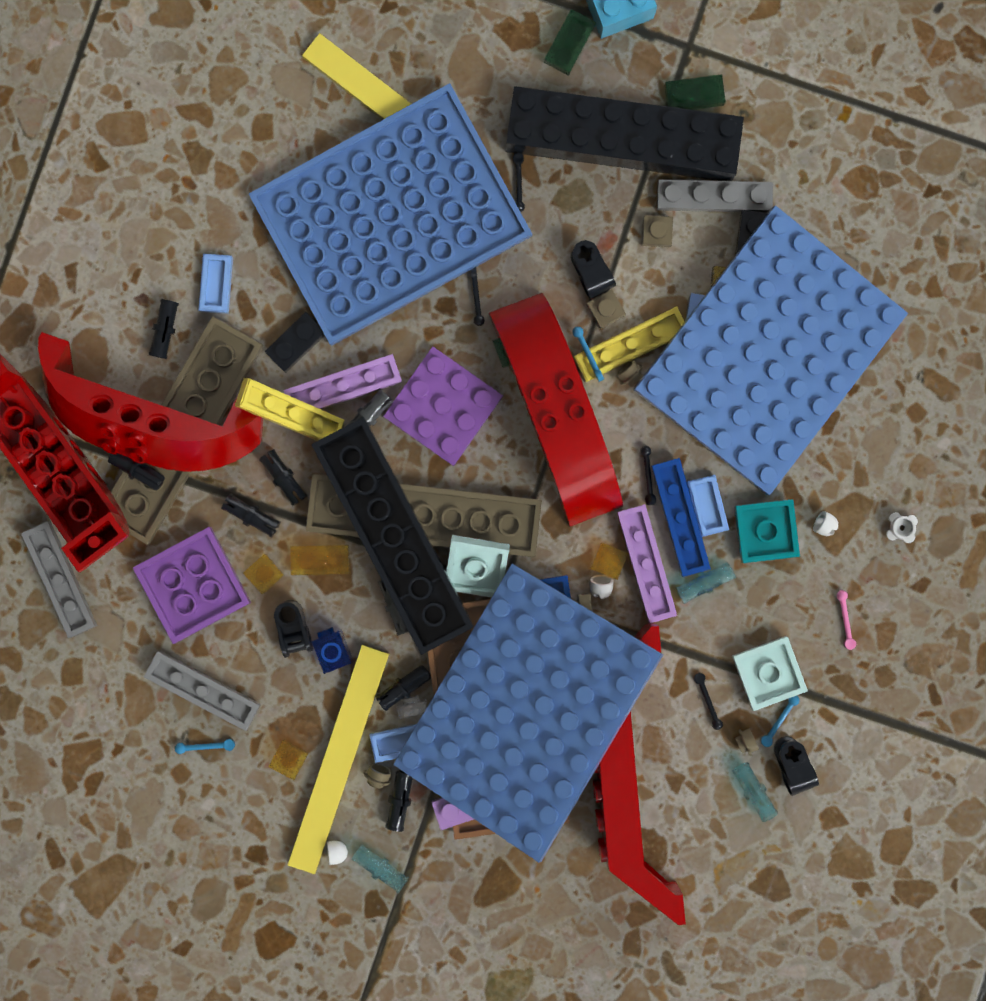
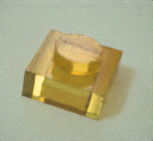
(609, 561)
(264, 573)
(288, 760)

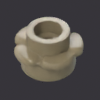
(630, 373)
(746, 742)
(378, 775)

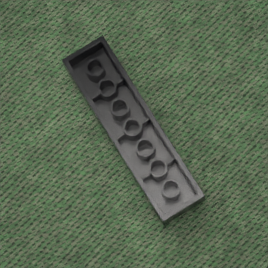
(624, 134)
(393, 535)

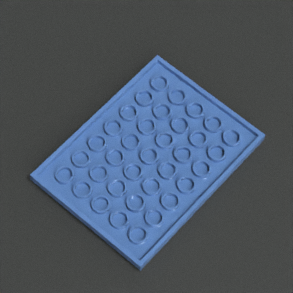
(390, 214)
(771, 350)
(527, 711)

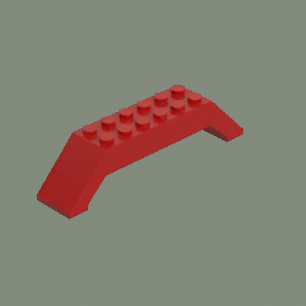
(620, 816)

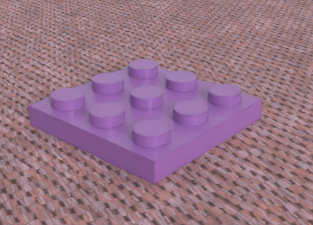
(443, 406)
(191, 585)

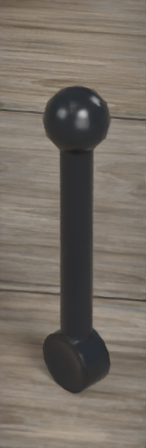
(518, 159)
(478, 319)
(650, 498)
(699, 678)

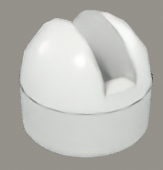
(825, 524)
(601, 586)
(336, 852)

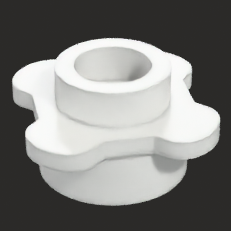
(909, 527)

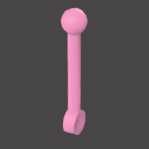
(849, 643)

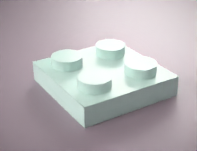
(476, 565)
(769, 673)

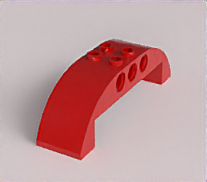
(558, 408)
(140, 427)
(57, 472)

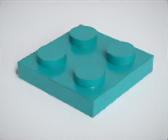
(767, 531)

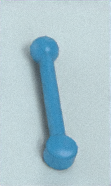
(578, 333)
(767, 740)
(228, 745)

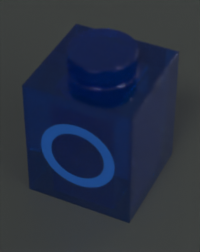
(332, 650)

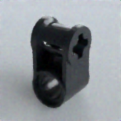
(594, 274)
(292, 630)
(795, 770)

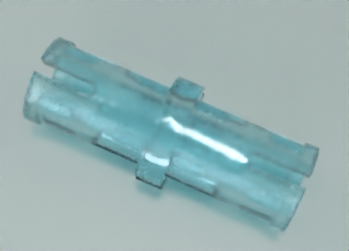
(705, 582)
(764, 807)
(380, 868)

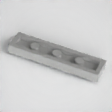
(714, 196)
(59, 579)
(202, 690)

